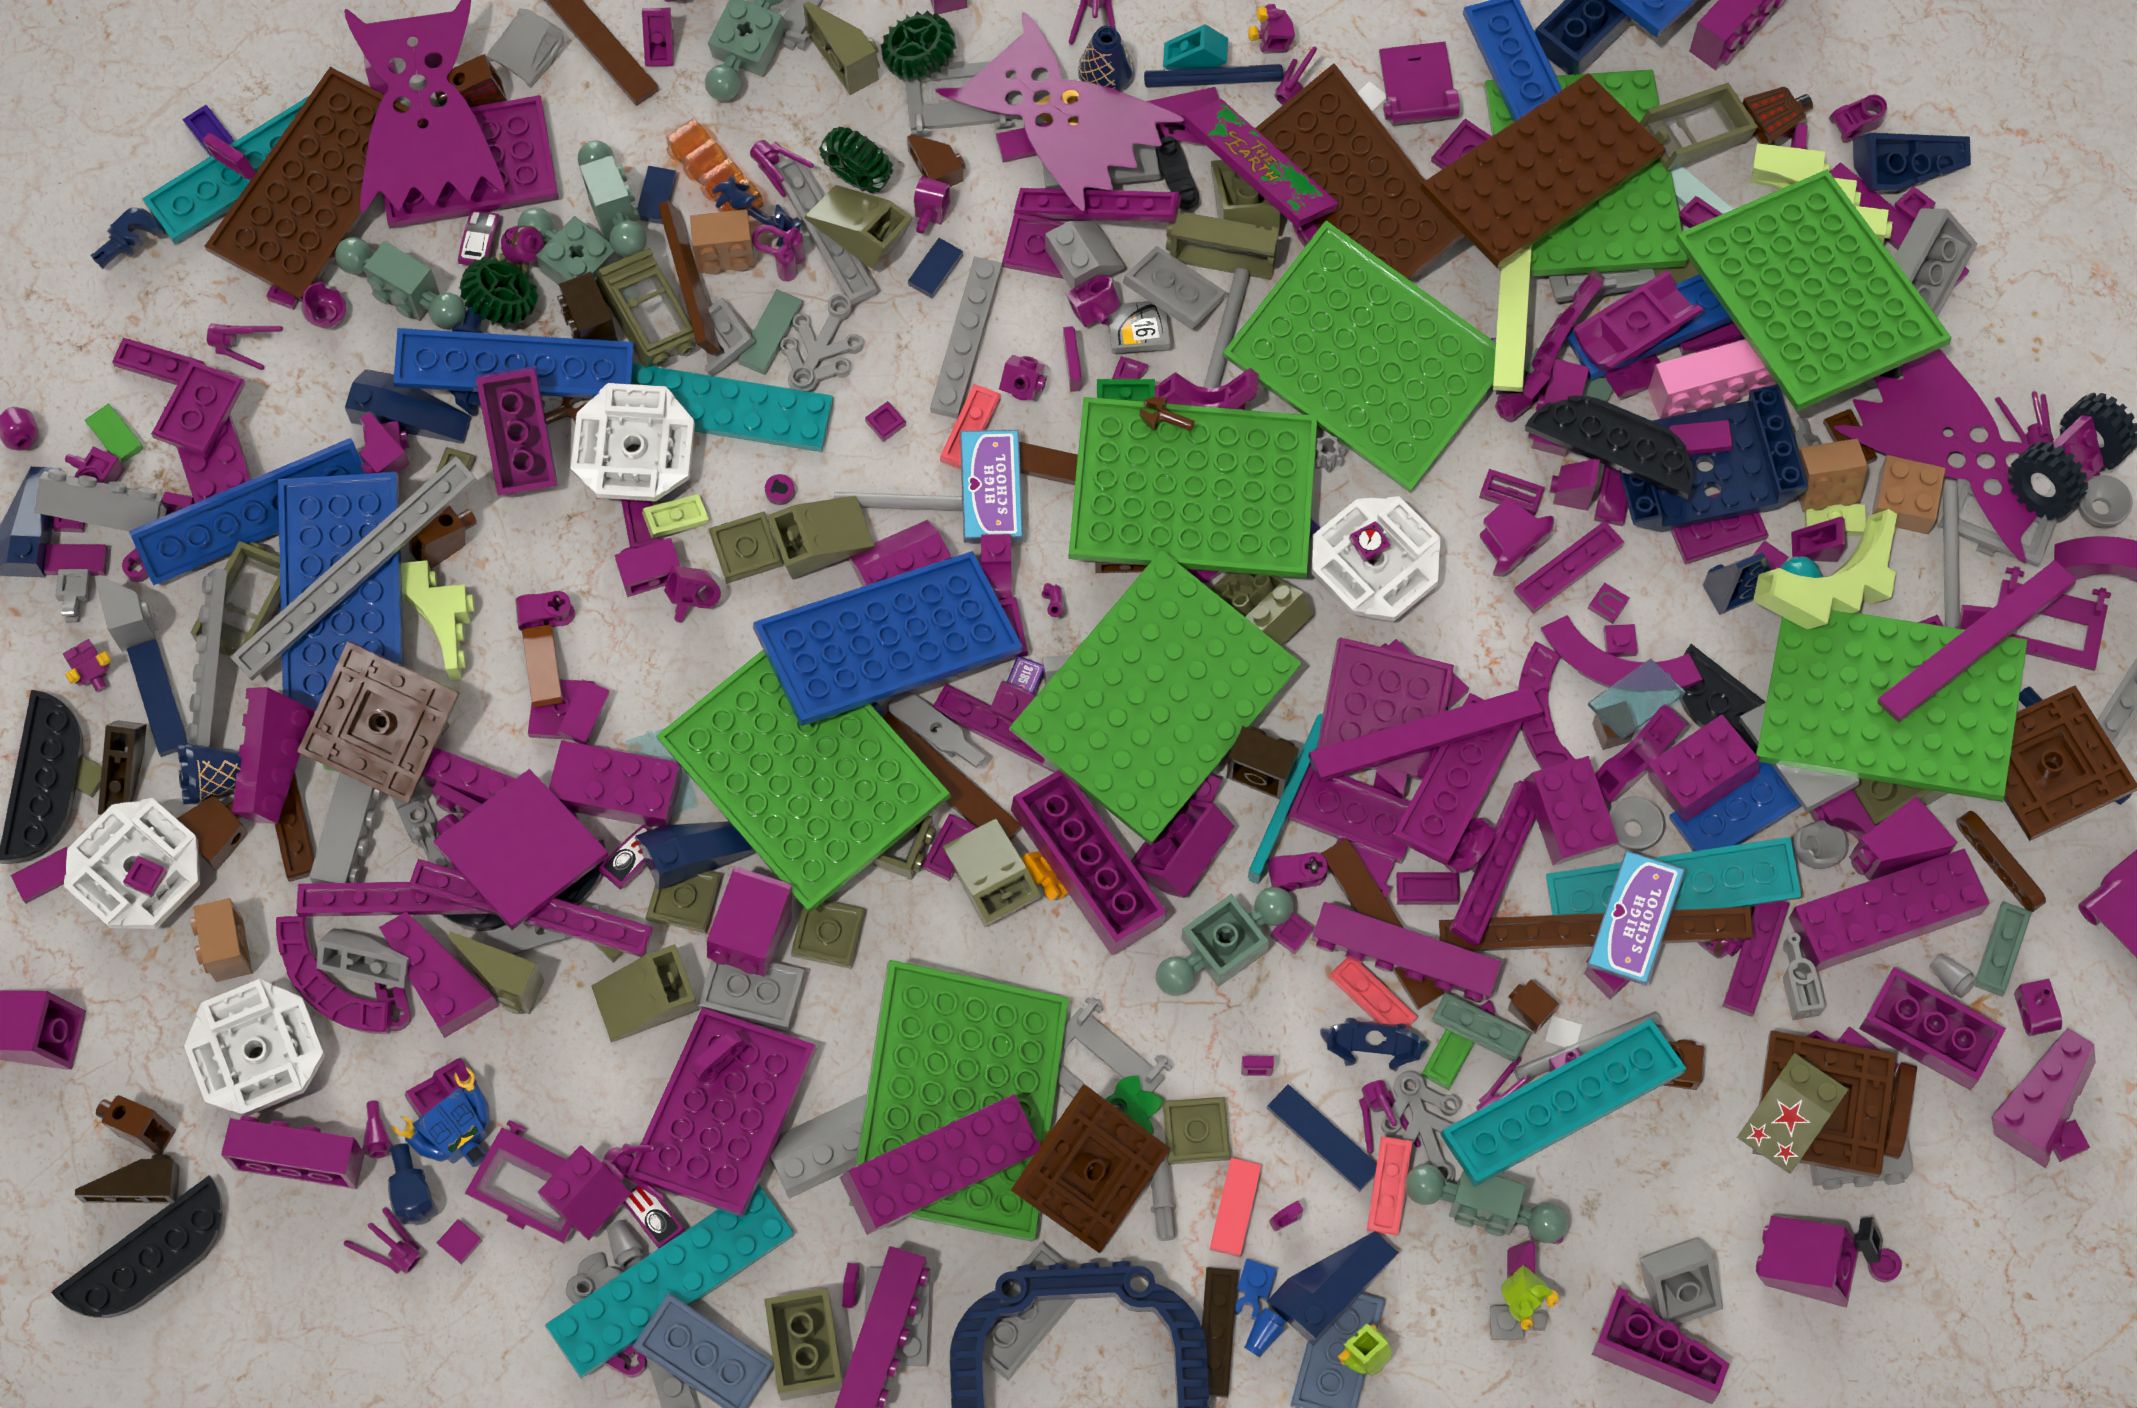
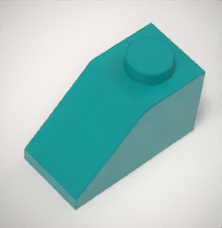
(1196, 49)

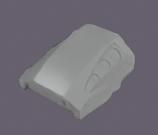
(527, 46)

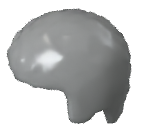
(1820, 845)

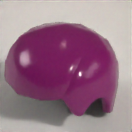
(323, 306)

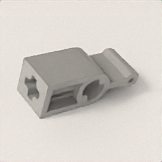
(1804, 995)

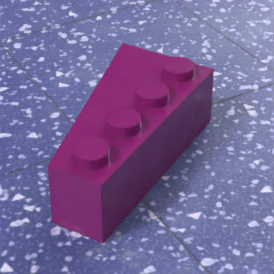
(269, 753)
(440, 980)
(2045, 1099)
(1657, 1350)

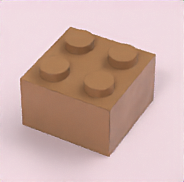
(722, 241)
(1833, 474)
(1910, 491)
(221, 940)

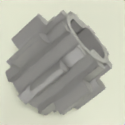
(1330, 444)

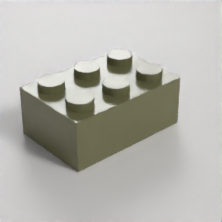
(804, 1344)

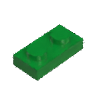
(1126, 389)

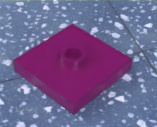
(546, 720)

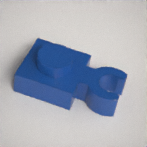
(1255, 1284)

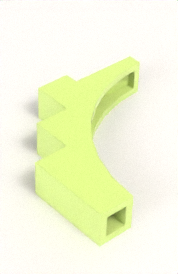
(1786, 165)
(1862, 578)
(443, 609)

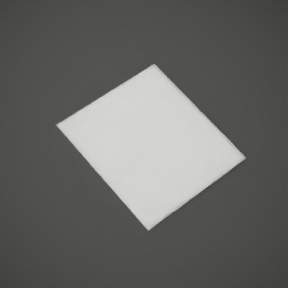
(1372, 95)
(1563, 1032)

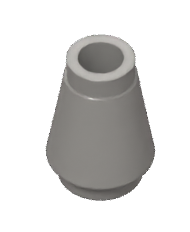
(1954, 976)
(624, 1245)

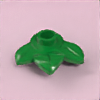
(1135, 1103)

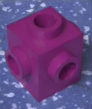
(1023, 377)

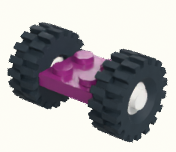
(2056, 474)

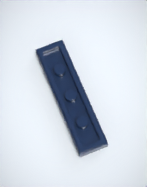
(157, 697)
(1323, 1137)

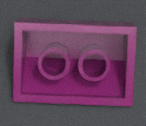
(900, 553)
(1183, 848)

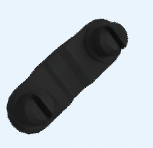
(1177, 173)

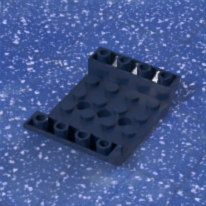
(1751, 478)

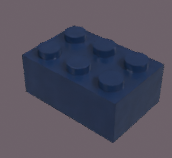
(1580, 32)

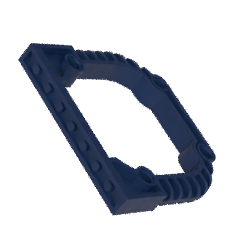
(1080, 1283)

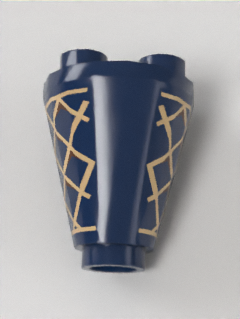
(1106, 60)
(206, 772)

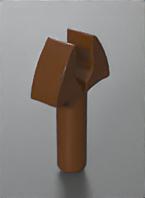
(564, 410)
(1163, 415)

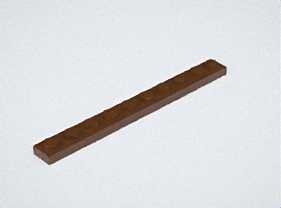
(1582, 929)

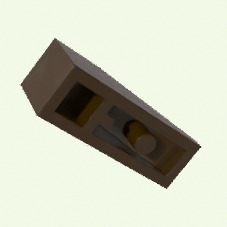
(121, 762)
(139, 1182)

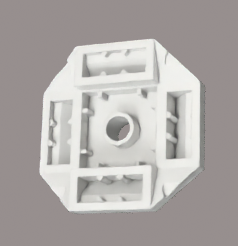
(626, 417)
(1406, 570)
(109, 848)
(235, 1025)

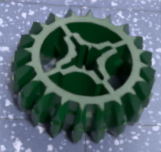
(918, 46)
(856, 159)
(498, 291)

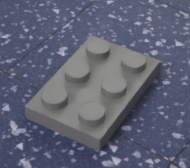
(1174, 287)
(751, 996)
(917, 1344)

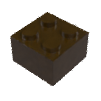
(585, 309)
(1261, 761)

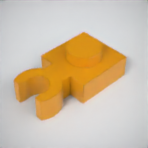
(1044, 875)

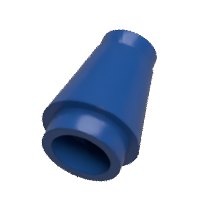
(1264, 1332)

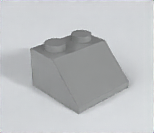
(1081, 252)
(125, 614)
(1682, 1282)

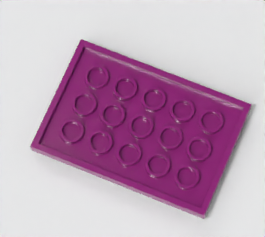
(522, 153)
(722, 1131)

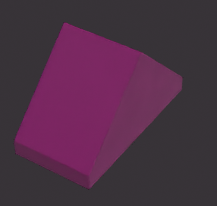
(1820, 541)

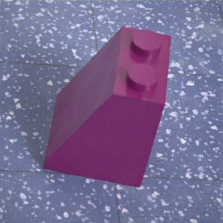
(1901, 841)
(750, 921)
(39, 1028)
(1808, 1259)

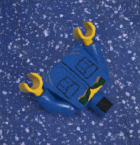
(451, 1127)

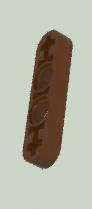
(2001, 861)
(1899, 1110)

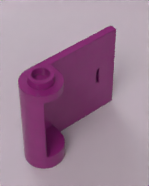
(1418, 83)

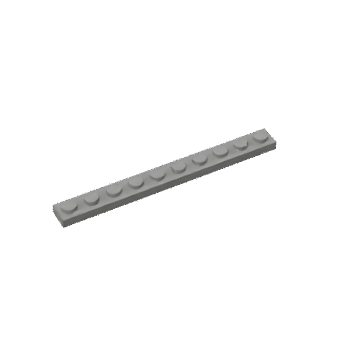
(353, 568)

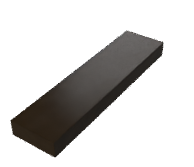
(1219, 1326)

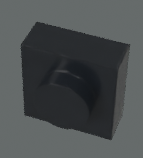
(1869, 1240)

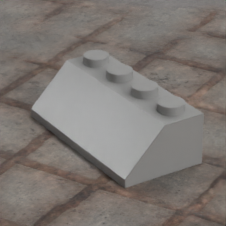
(1935, 255)
(819, 1148)

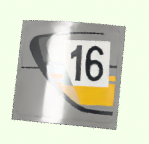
(1138, 328)

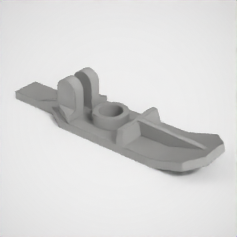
(923, 718)
(423, 830)
(523, 937)

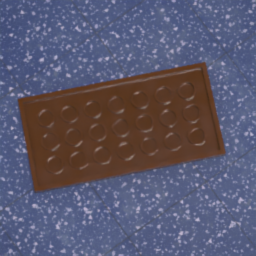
(1361, 166)
(1542, 170)
(305, 189)

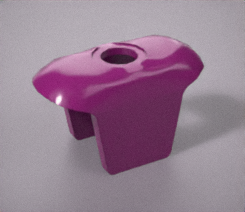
(1513, 535)

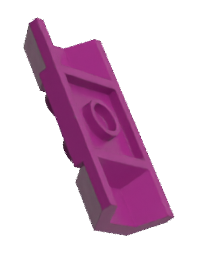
(1634, 322)

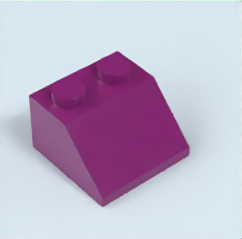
(584, 1192)

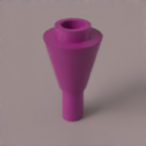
(1513, 404)
(376, 1138)

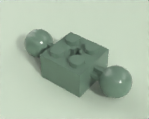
(745, 40)
(611, 199)
(571, 250)
(401, 282)
(1220, 960)
(1489, 1205)

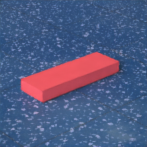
(974, 416)
(1371, 994)
(1389, 1185)
(1235, 1207)

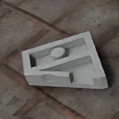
(730, 334)

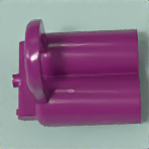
(786, 256)

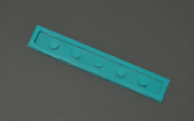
(1283, 808)

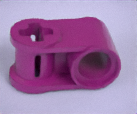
(1855, 120)
(542, 610)
(1294, 872)

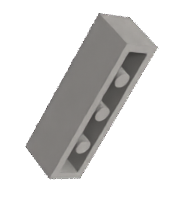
(96, 502)
(345, 832)

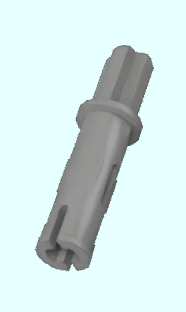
(1162, 1202)

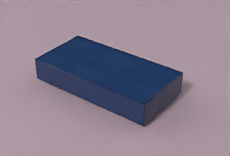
(655, 190)
(935, 268)

